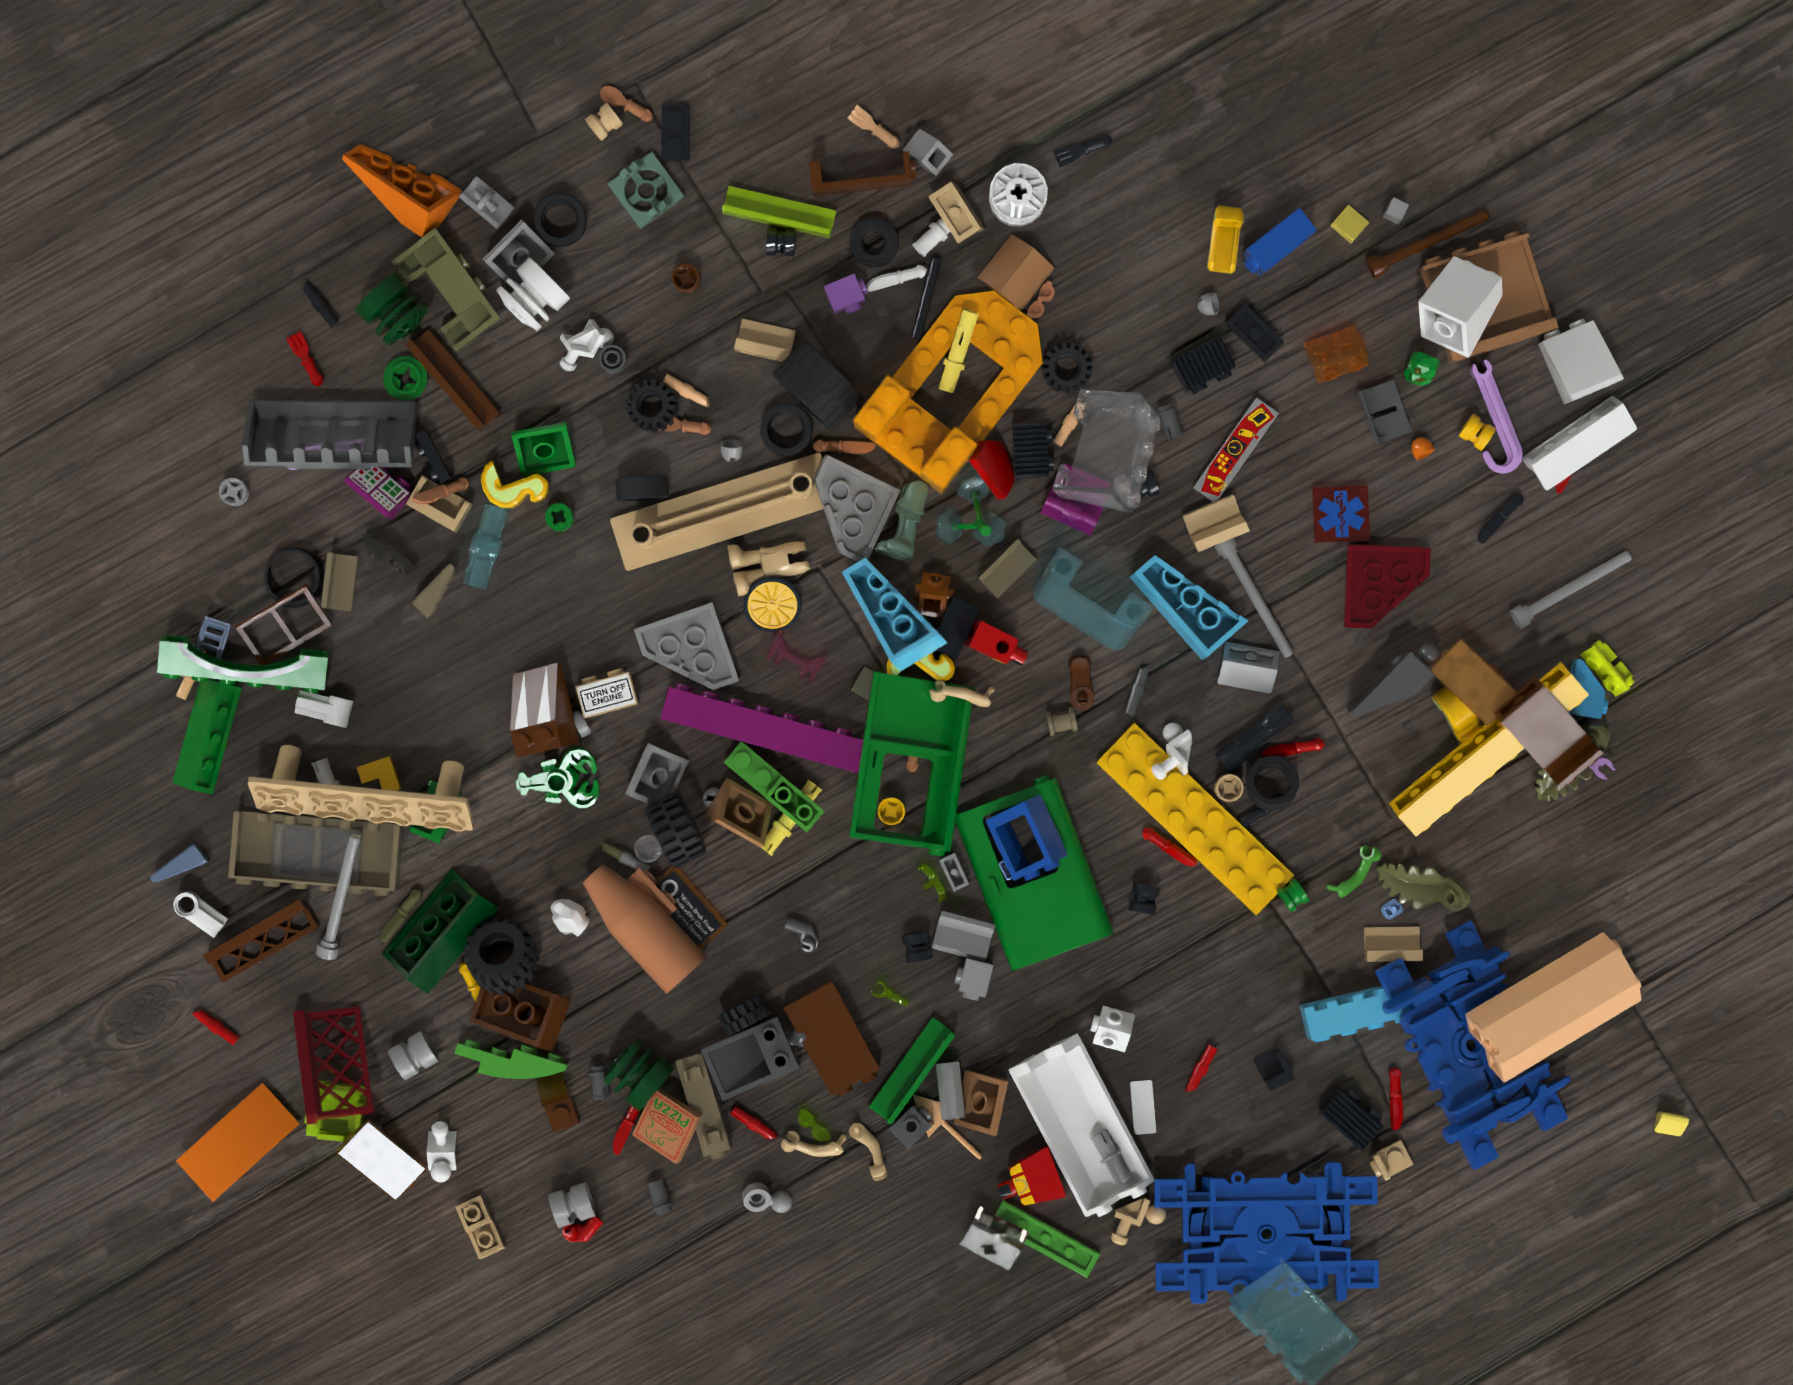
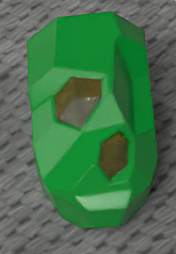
(1421, 369)

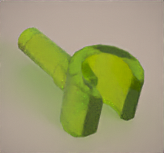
(890, 995)

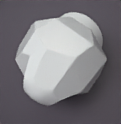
(569, 917)

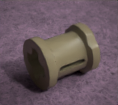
(1061, 721)

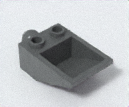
(1402, 679)
(750, 1058)

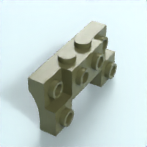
(450, 276)

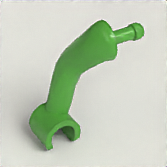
(1355, 880)

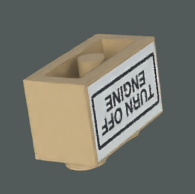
(607, 694)

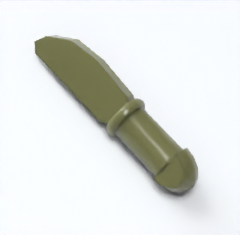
(400, 915)

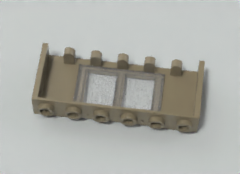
(313, 851)

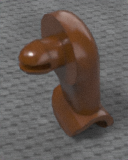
(1080, 683)

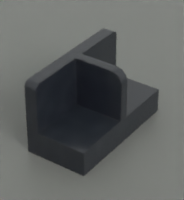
(955, 625)

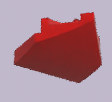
(994, 467)

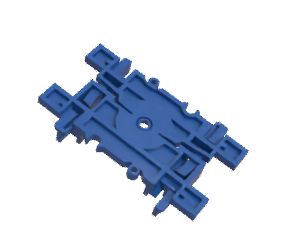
(1443, 1050)
(1258, 1205)

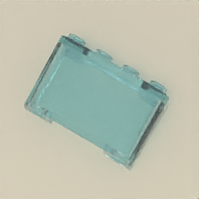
(1107, 628)
(1293, 1323)

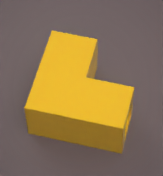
(382, 770)

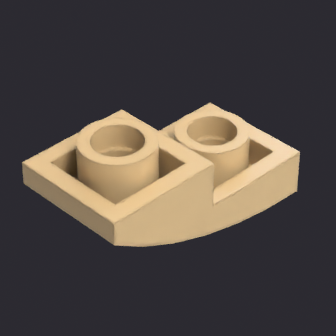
(480, 1227)

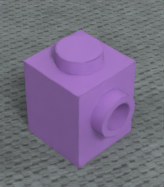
(846, 294)

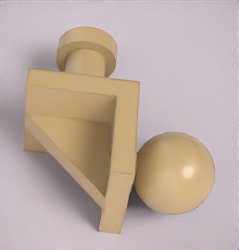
(1134, 1214)

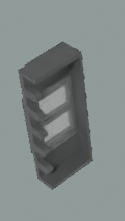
(330, 434)

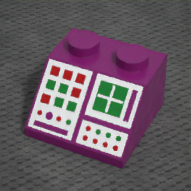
(380, 489)

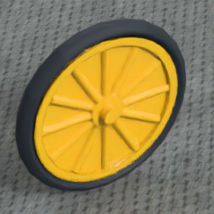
(772, 604)

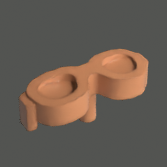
(1046, 294)

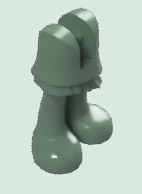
(909, 508)

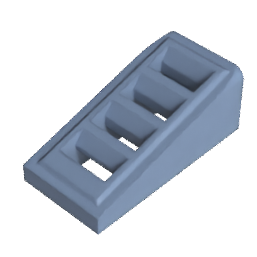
(210, 622)
(187, 860)

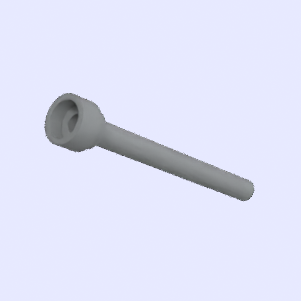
(1229, 551)
(1524, 614)
(328, 946)

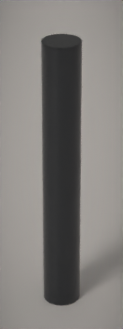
(926, 298)

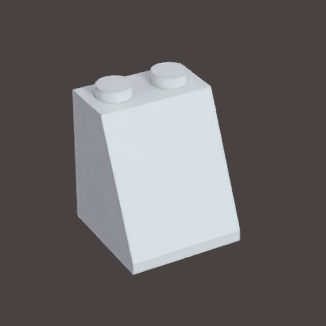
(1459, 305)
(1579, 361)

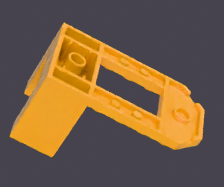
(913, 433)

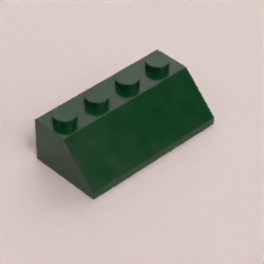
(439, 931)

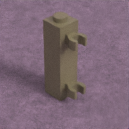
(703, 1100)

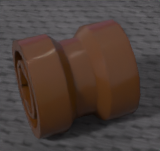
(683, 275)

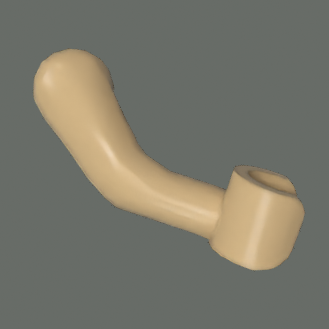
(963, 693)
(861, 1134)

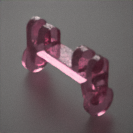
(810, 665)

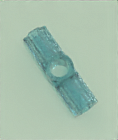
(485, 546)

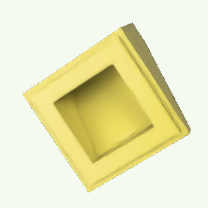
(1349, 224)
(1670, 1123)

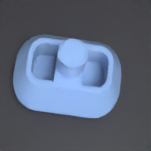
(1392, 909)

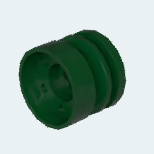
(396, 313)
(638, 1074)

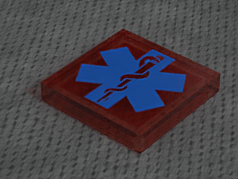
(1340, 514)

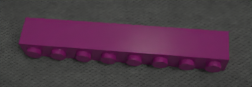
(762, 728)

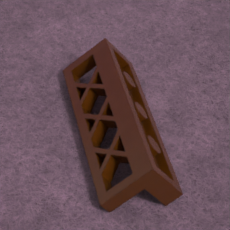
(453, 380)
(254, 932)

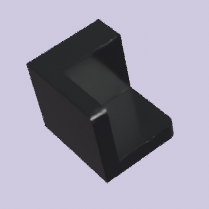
(1274, 1069)

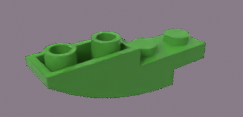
(774, 786)
(522, 1064)

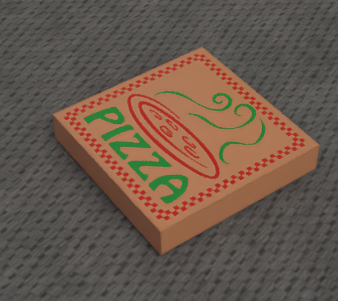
(667, 1125)

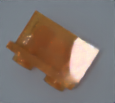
(1337, 354)

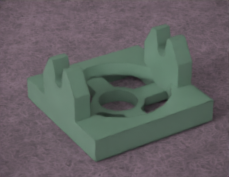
(651, 163)

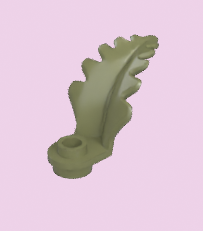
(1548, 788)
(1423, 887)

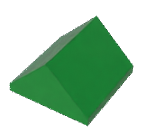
(544, 449)

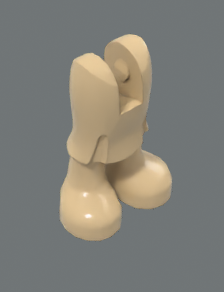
(773, 563)

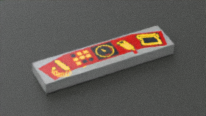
(1235, 450)

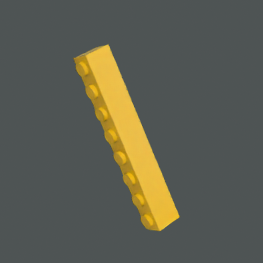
(1474, 761)

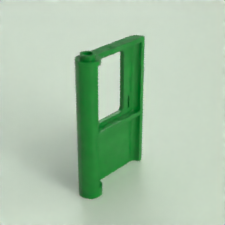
(910, 723)
(1045, 913)

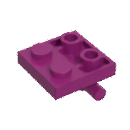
(1070, 512)

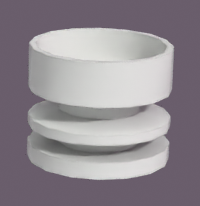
(1006, 206)
(532, 294)

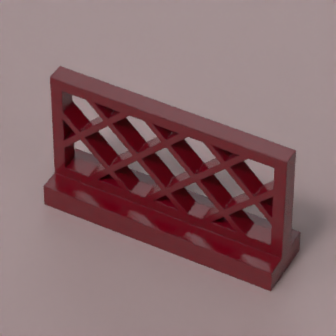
(308, 1067)

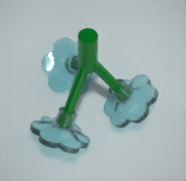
(986, 529)

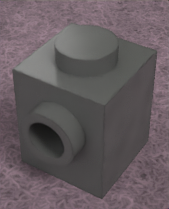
(912, 1125)

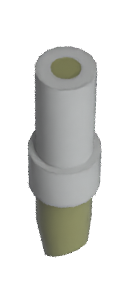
(624, 857)

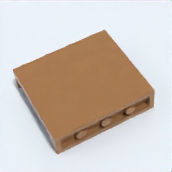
(1523, 306)

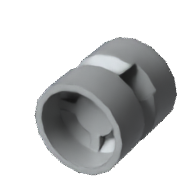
(415, 1054)
(572, 1205)

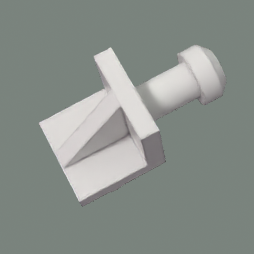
(584, 344)
(1177, 749)
(441, 1151)

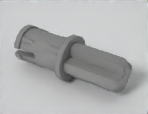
(1110, 1157)

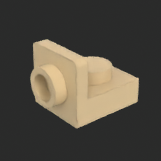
(1390, 1160)

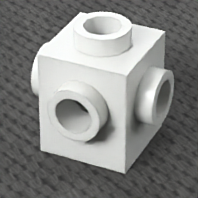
(1112, 1028)

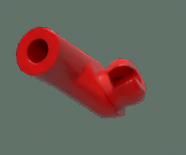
(582, 1232)

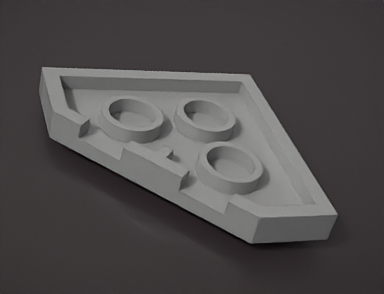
(853, 506)
(691, 646)

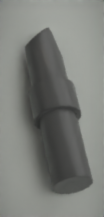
(1136, 690)

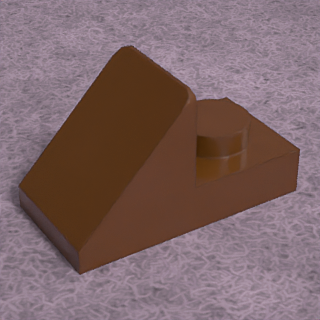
(557, 1101)

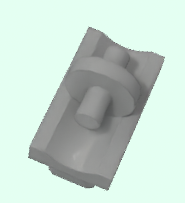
(487, 202)

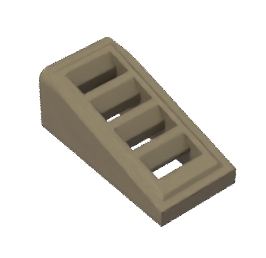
(431, 596)

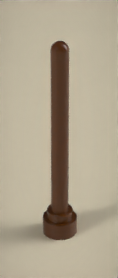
(1379, 264)

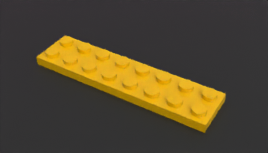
(1195, 820)

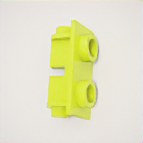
(1615, 678)

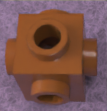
(933, 594)

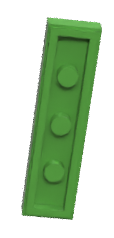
(1051, 1240)

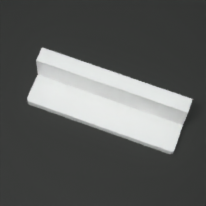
(1580, 442)

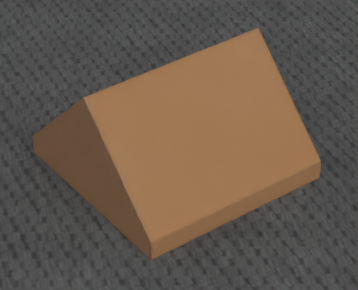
(1016, 272)
(741, 812)
(982, 1102)

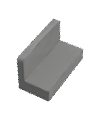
(1248, 667)
(963, 936)

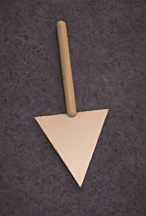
(934, 1108)

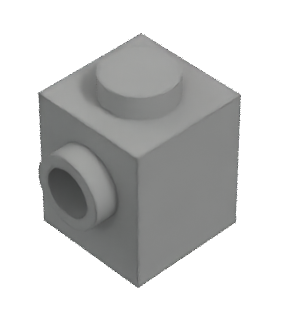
(928, 152)
(974, 978)

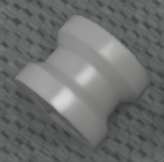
(231, 487)

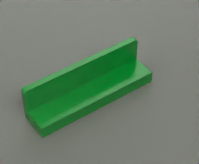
(206, 736)
(912, 1070)

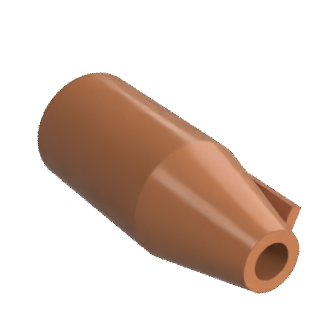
(642, 924)

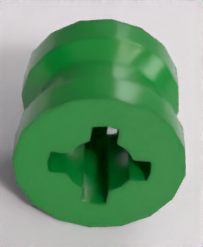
(562, 520)
(1292, 895)

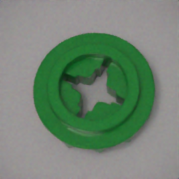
(400, 366)

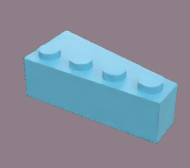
(1187, 607)
(894, 620)
(1347, 1014)

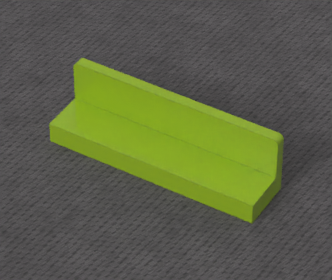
(779, 212)

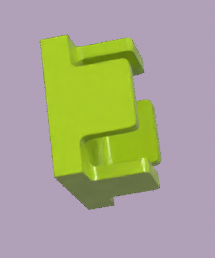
(337, 1128)

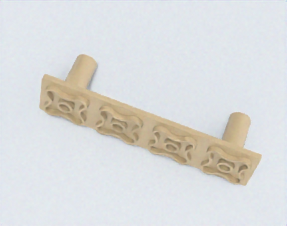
(718, 513)
(352, 803)

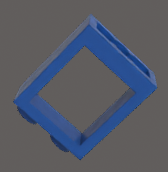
(1278, 243)
(1043, 830)

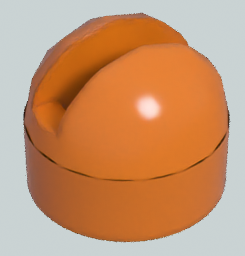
(1421, 448)

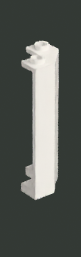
(1069, 1109)

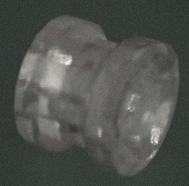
(645, 854)

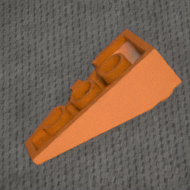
(411, 196)

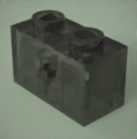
(994, 1238)

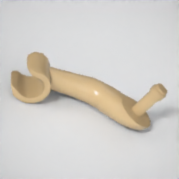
(829, 1149)

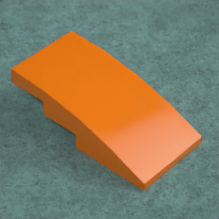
(237, 1142)

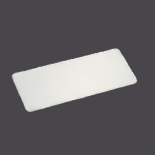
(1143, 1107)

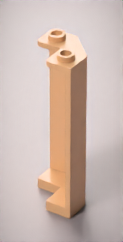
(1554, 1006)

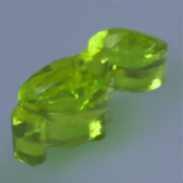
(934, 881)
(818, 1132)

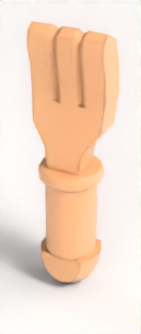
(866, 121)

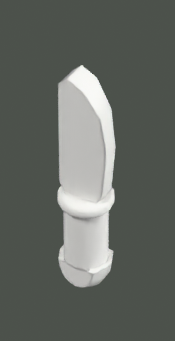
(894, 278)

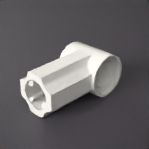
(329, 709)
(202, 915)

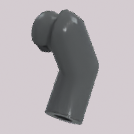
(805, 932)

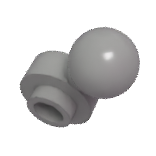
(779, 1201)

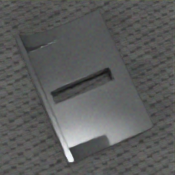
(1388, 425)

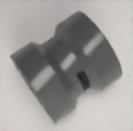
(613, 359)

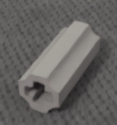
(950, 1091)

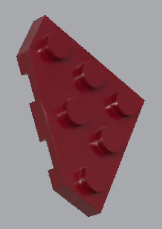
(1380, 580)

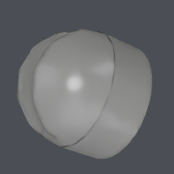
(1209, 304)
(731, 449)
(712, 792)

